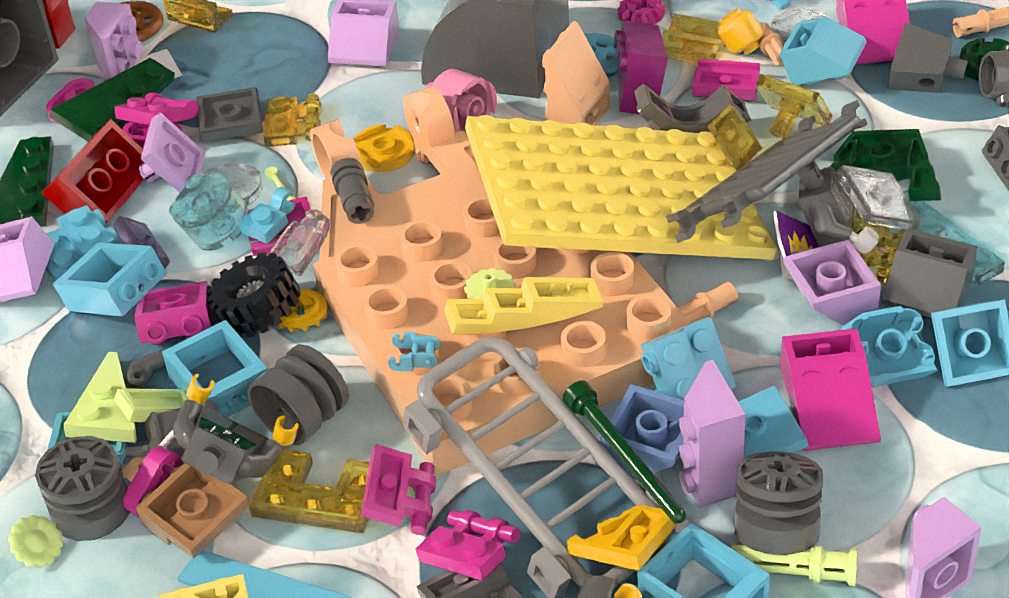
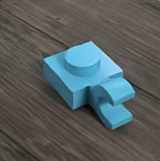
(267, 221)

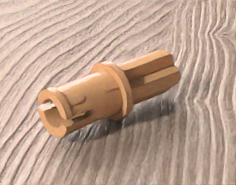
(981, 22)
(771, 44)
(710, 302)

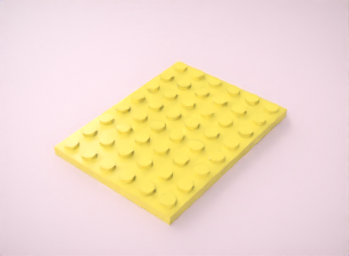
(607, 188)

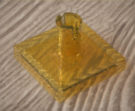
(791, 103)

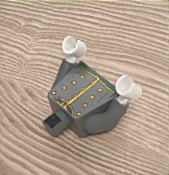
(830, 209)

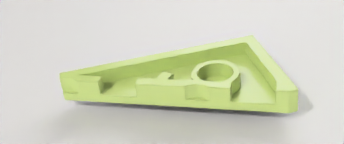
(97, 411)

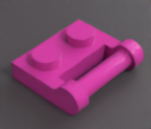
(143, 109)

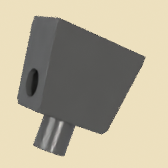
(923, 61)

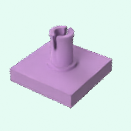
(169, 154)

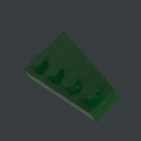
(96, 106)
(25, 180)

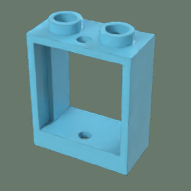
(109, 278)
(206, 346)
(721, 560)

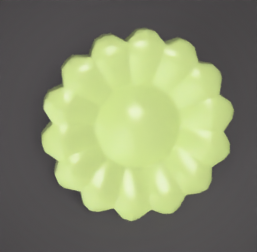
(485, 279)
(35, 541)

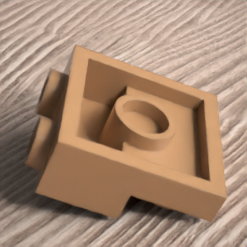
(191, 509)

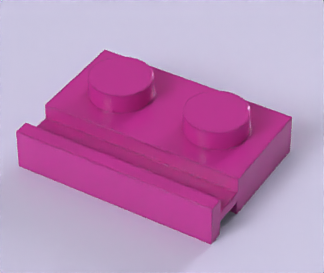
(737, 76)

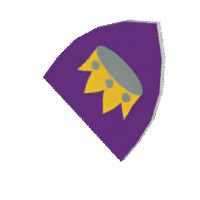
(792, 239)

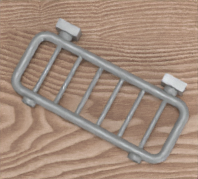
(426, 417)

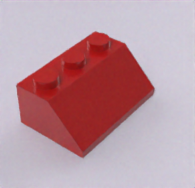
(99, 174)

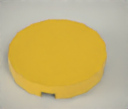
(384, 148)

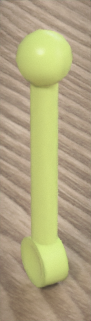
(272, 173)

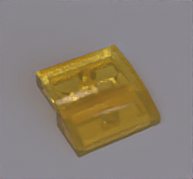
(693, 39)

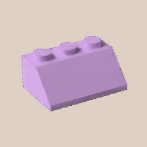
(711, 438)

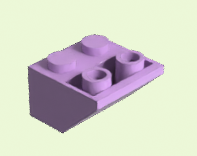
(363, 32)
(113, 37)
(23, 258)

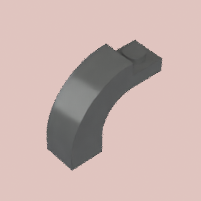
(689, 118)

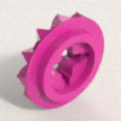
(648, 11)

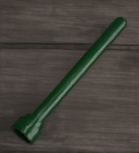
(583, 401)

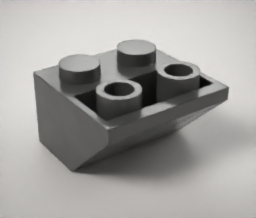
(929, 273)

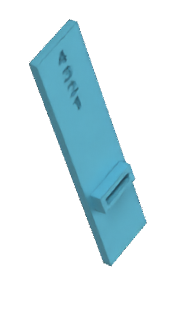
(259, 582)

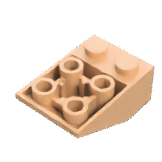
(574, 80)

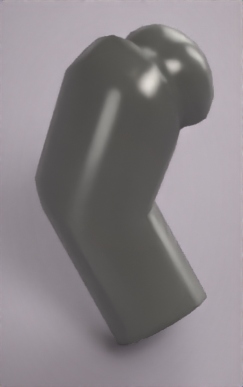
(143, 368)

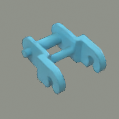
(415, 359)

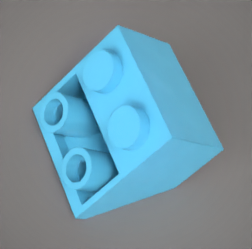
(820, 51)

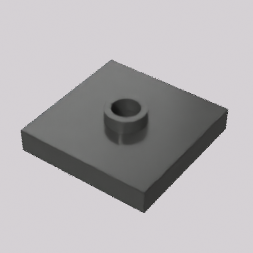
(229, 114)

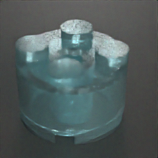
(209, 210)

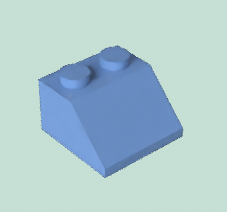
(650, 427)

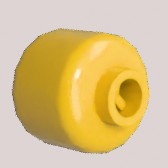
(740, 31)

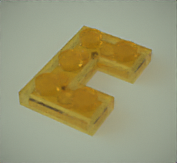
(287, 498)

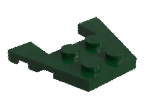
(892, 152)

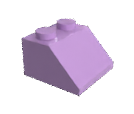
(835, 281)
(940, 551)

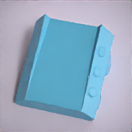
(894, 345)

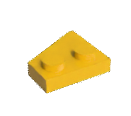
(625, 539)

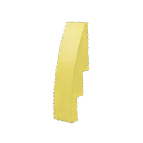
(534, 304)

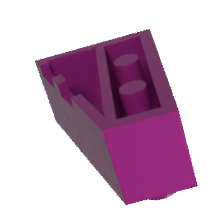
(640, 61)

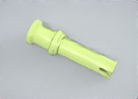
(816, 563)

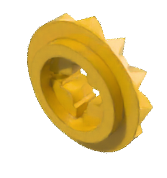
(314, 308)

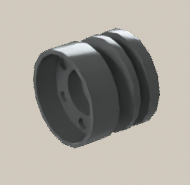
(302, 388)
(83, 487)
(778, 502)

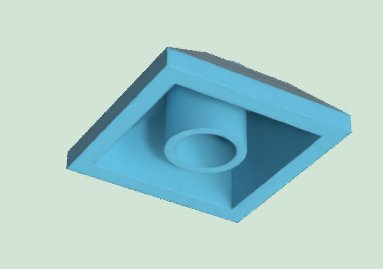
(972, 342)

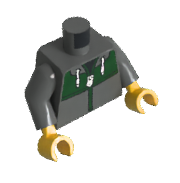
(222, 445)

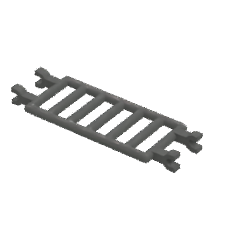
(766, 172)

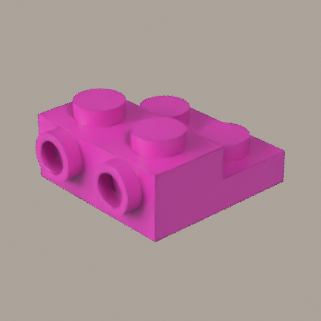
(173, 313)

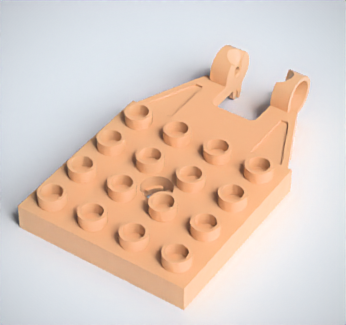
(420, 253)

